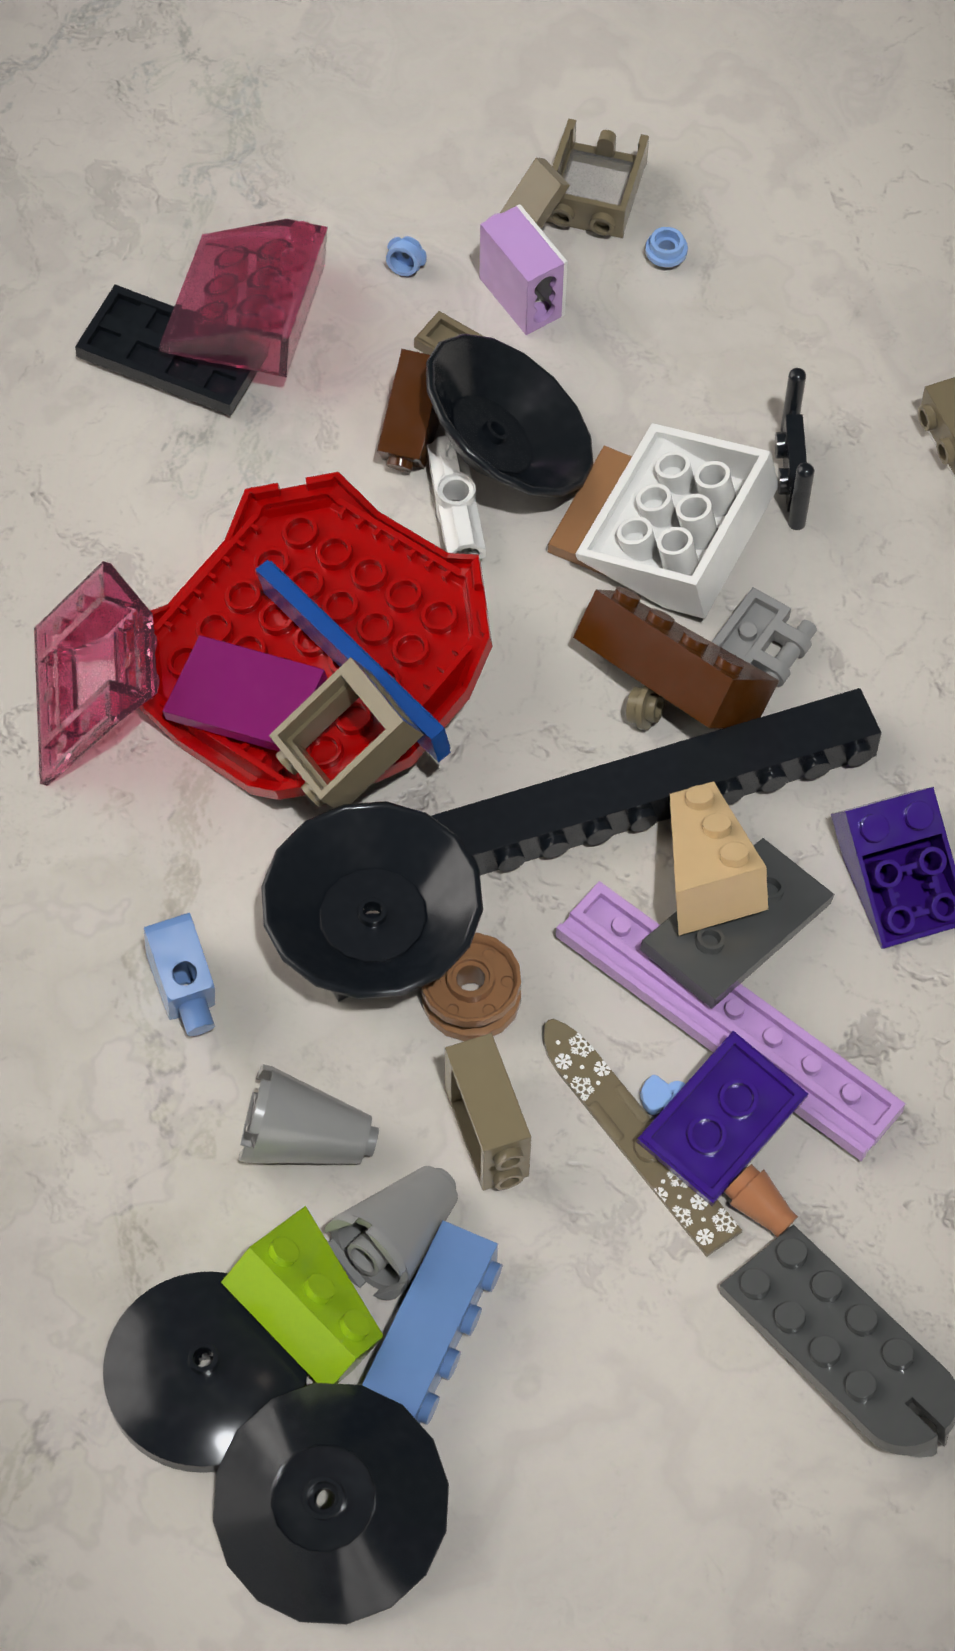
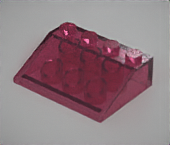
(248, 295)

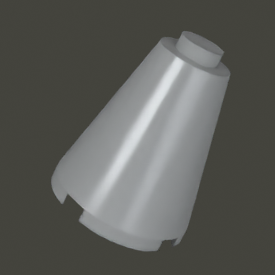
(303, 1124)
(392, 1230)

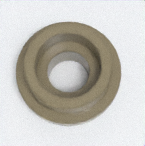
(644, 707)

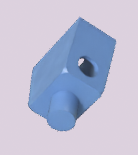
(176, 961)

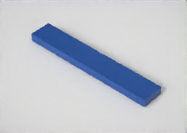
(341, 647)

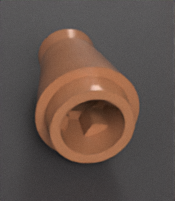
(760, 1200)

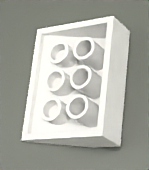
(680, 517)

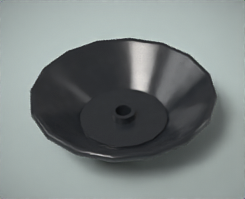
(508, 416)
(366, 862)
(375, 1535)

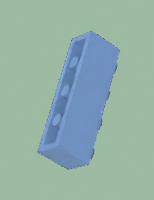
(433, 1319)

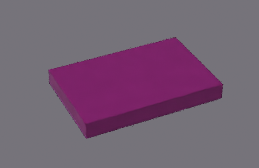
(239, 691)

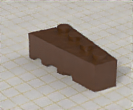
(674, 660)

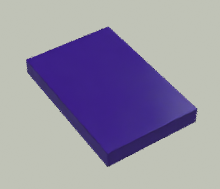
(722, 1118)

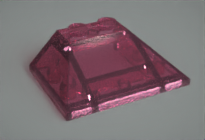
(91, 668)

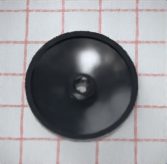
(162, 1396)

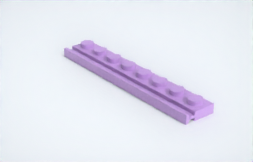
(840, 1096)

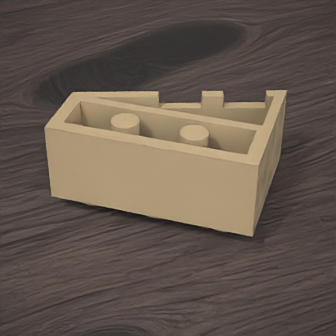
(714, 861)

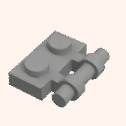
(755, 626)

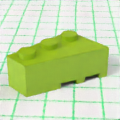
(305, 1299)

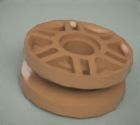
(482, 1011)

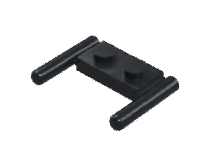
(797, 475)

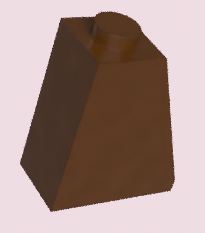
(409, 417)

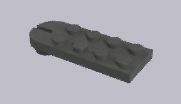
(845, 1345)

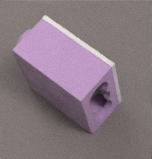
(523, 269)

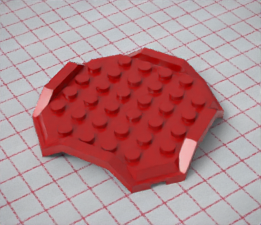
(379, 581)

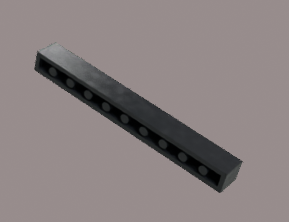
(637, 789)

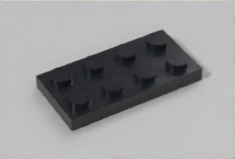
(128, 338)

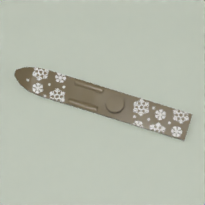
(624, 1122)

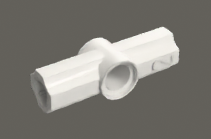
(451, 482)

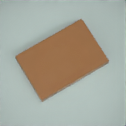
(587, 505)

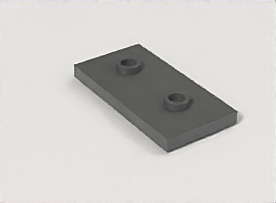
(724, 955)

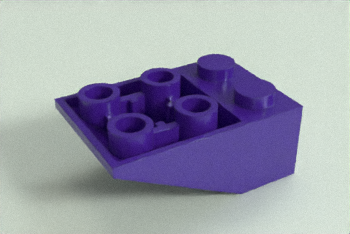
(900, 865)

